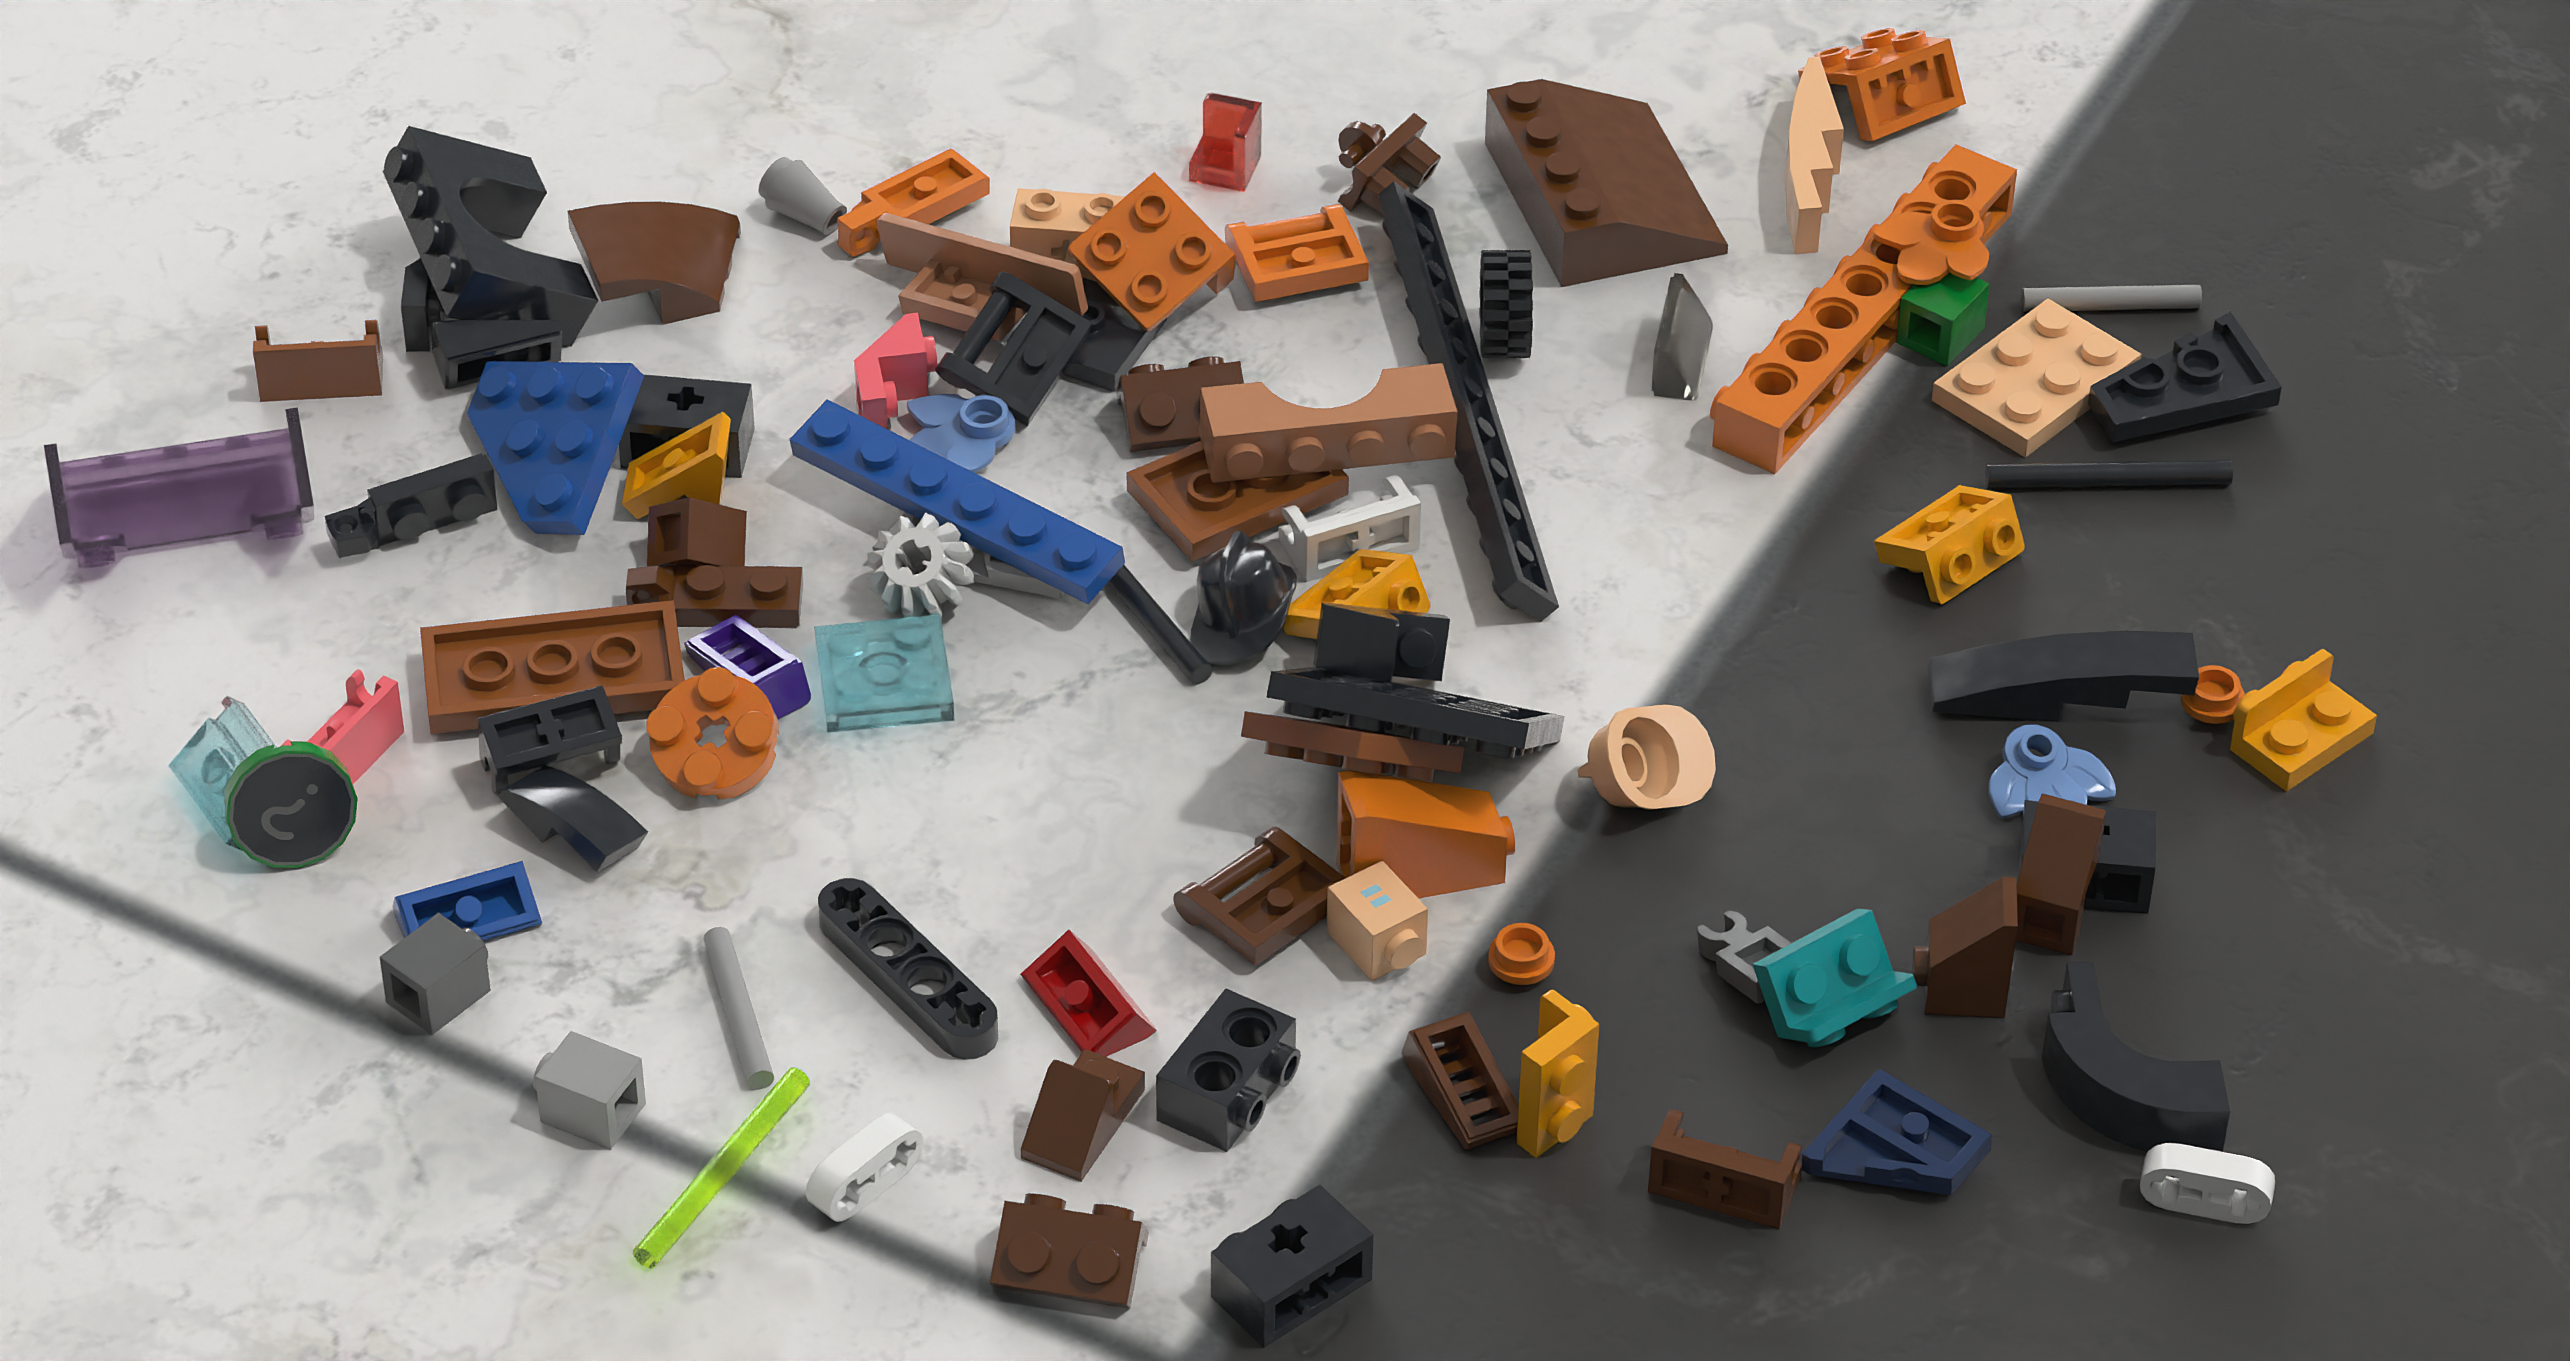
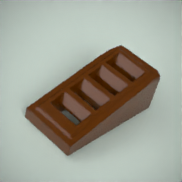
(1461, 1036)

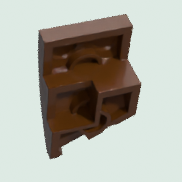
(658, 248)

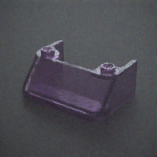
(181, 494)

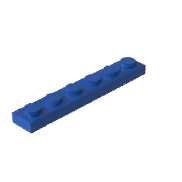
(980, 509)

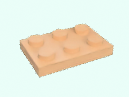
(2032, 377)

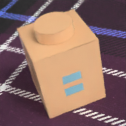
(1377, 921)

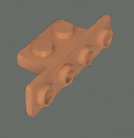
(960, 268)

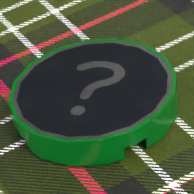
(290, 804)

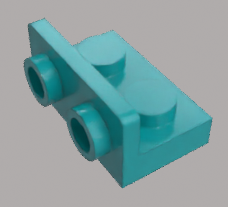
(1831, 980)

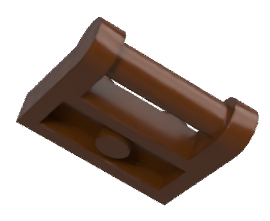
(1271, 908)

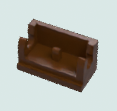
(1722, 1175)

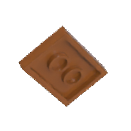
(1205, 514)
(1351, 747)

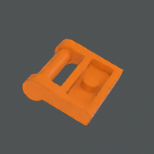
(1298, 254)

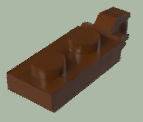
(715, 593)

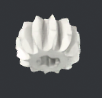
(941, 555)

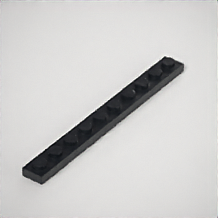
(1480, 443)

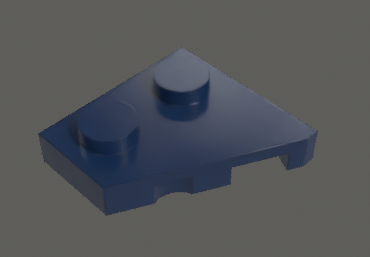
(1897, 1140)

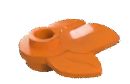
(1936, 242)

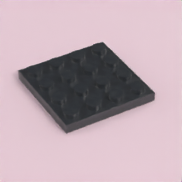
(1432, 714)

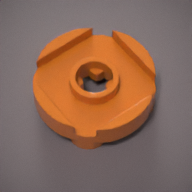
(705, 701)

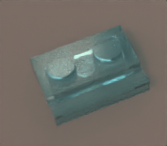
(212, 757)

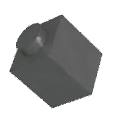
(435, 973)

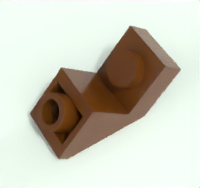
(2057, 872)

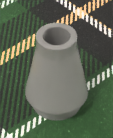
(798, 194)

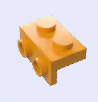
(1557, 1075)

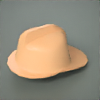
(1651, 758)

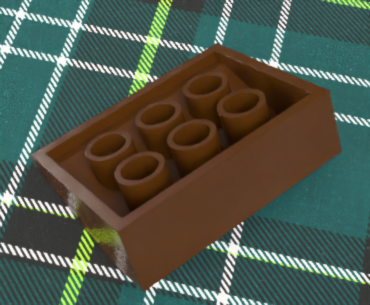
(1596, 181)

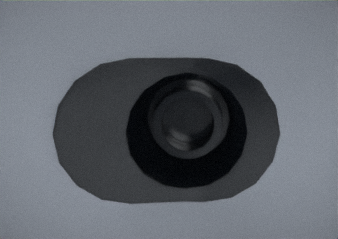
(1241, 601)

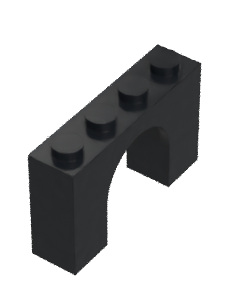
(449, 198)

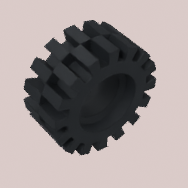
(1506, 304)

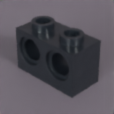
(1227, 1070)

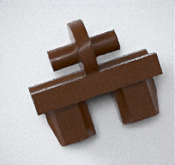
(1378, 159)

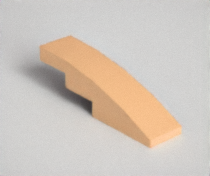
(1811, 156)

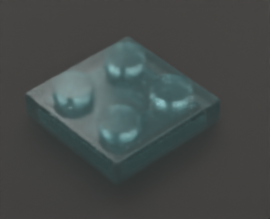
(884, 673)

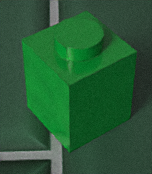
(1942, 317)

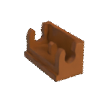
(318, 367)

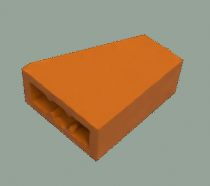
(1424, 831)

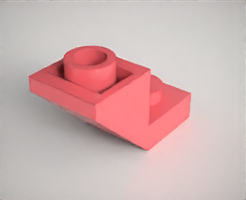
(894, 370)

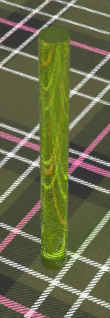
(721, 1168)

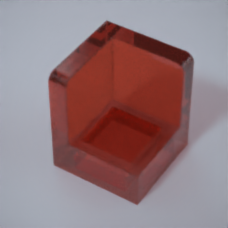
(1228, 143)

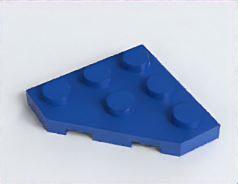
(553, 434)

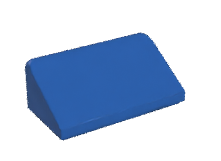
(485, 902)

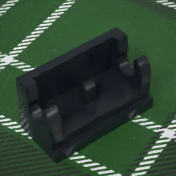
(548, 734)

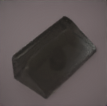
(1681, 343)

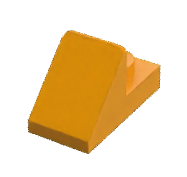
(685, 465)

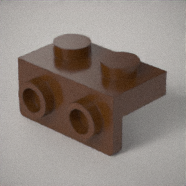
(1164, 405)
(1068, 1251)

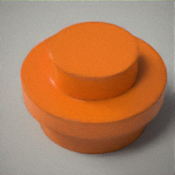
(2215, 695)
(1521, 954)

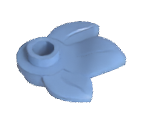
(962, 428)
(2060, 773)

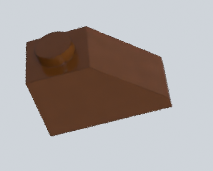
(1970, 954)

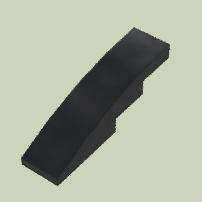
(2042, 673)

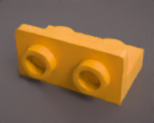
(1955, 540)
(1362, 580)
(2298, 722)

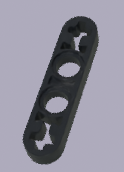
(899, 972)

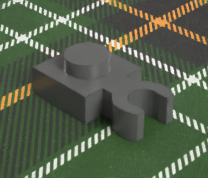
(1738, 950)

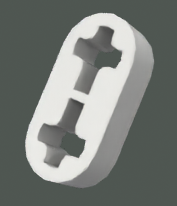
(864, 1166)
(2207, 1183)

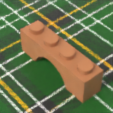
(1260, 435)

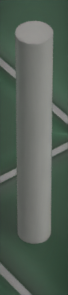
(2115, 297)
(738, 1008)

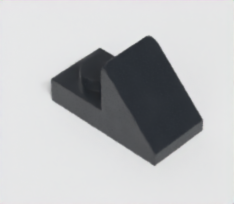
(1381, 642)

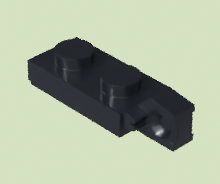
(415, 506)

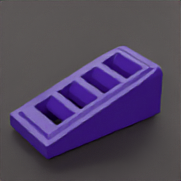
(757, 660)

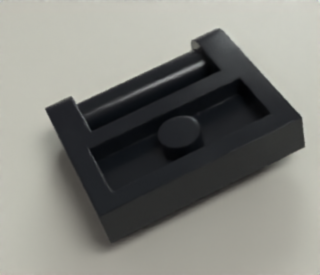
(1031, 358)

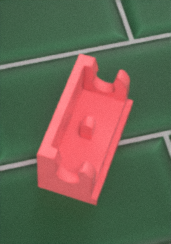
(362, 725)

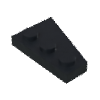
(2190, 385)

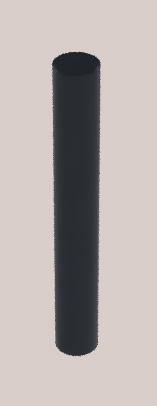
(1160, 626)

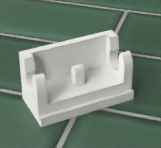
(1329, 541)

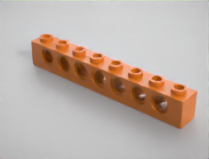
(1844, 324)

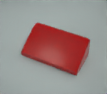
(1086, 997)

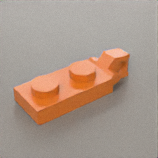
(916, 194)

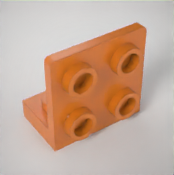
(1895, 79)
(1153, 253)

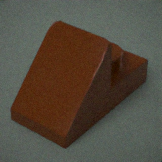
(1080, 1112)

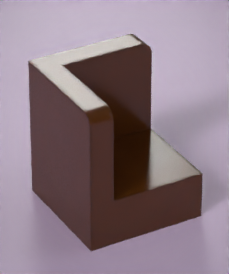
(696, 534)

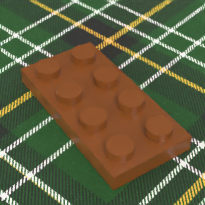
(534, 658)

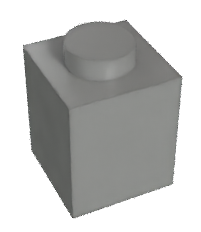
(589, 1089)

